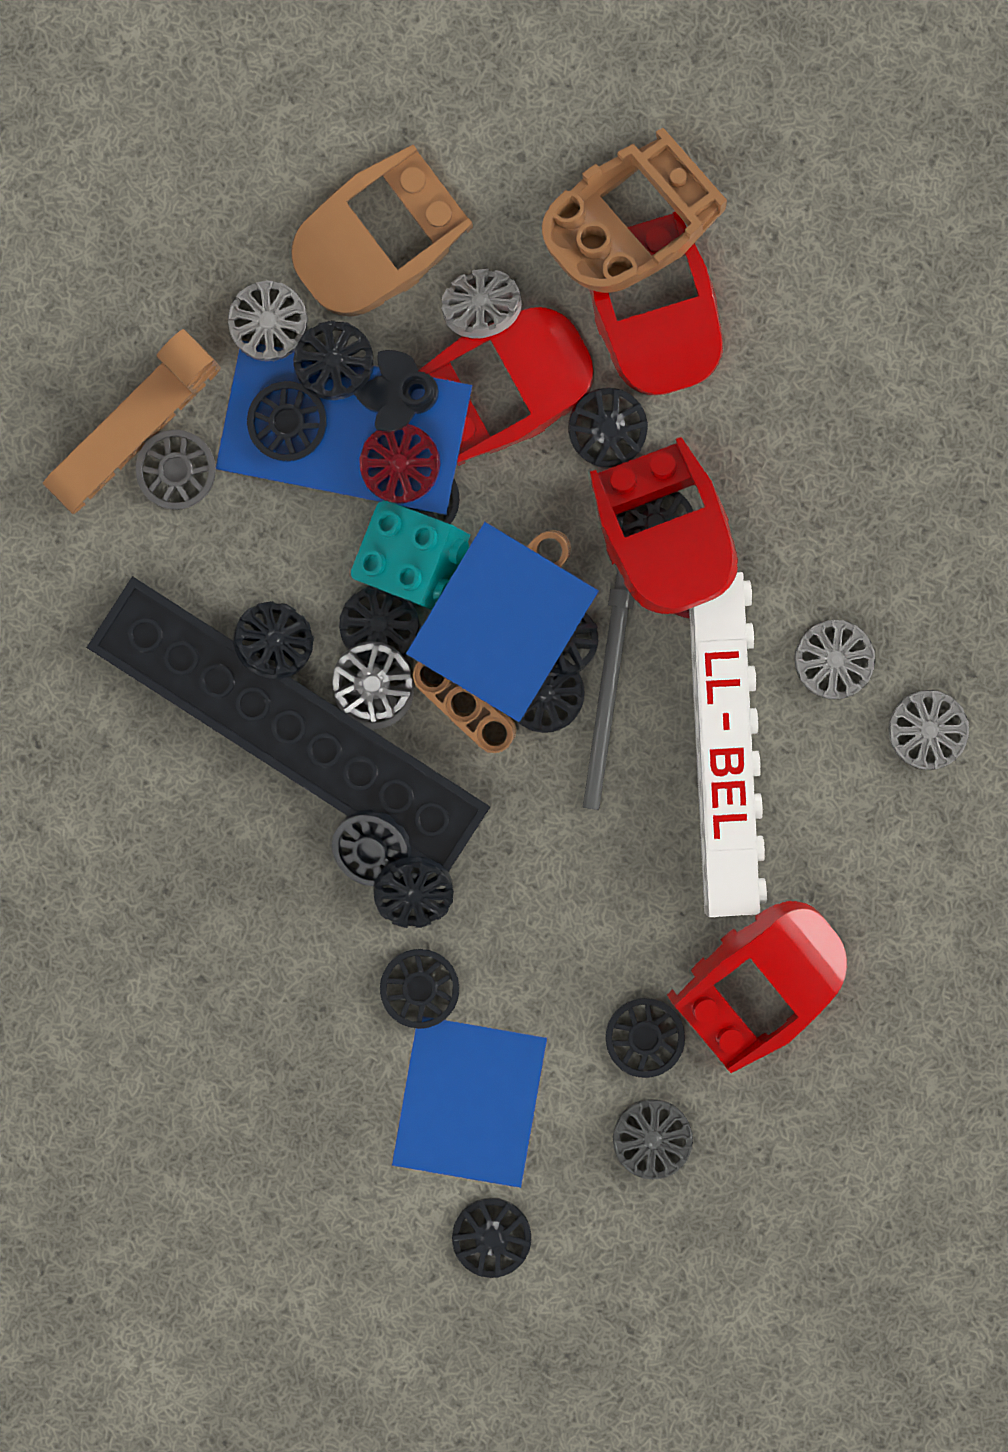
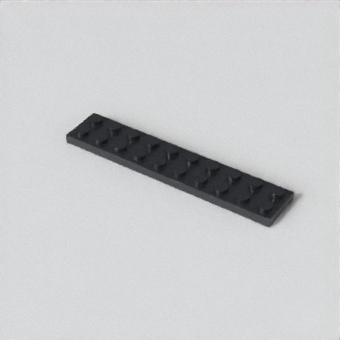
(284, 723)

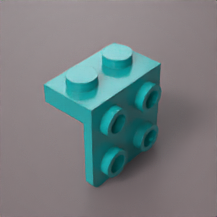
(409, 554)

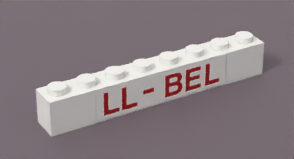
(725, 753)

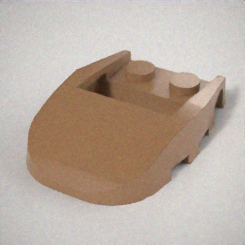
(598, 246)
(343, 260)

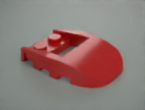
(670, 344)
(544, 363)
(677, 560)
(794, 953)

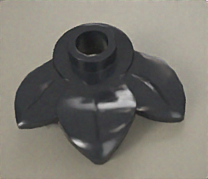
(393, 389)

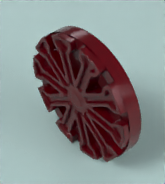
(400, 464)

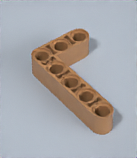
(138, 417)
(444, 694)

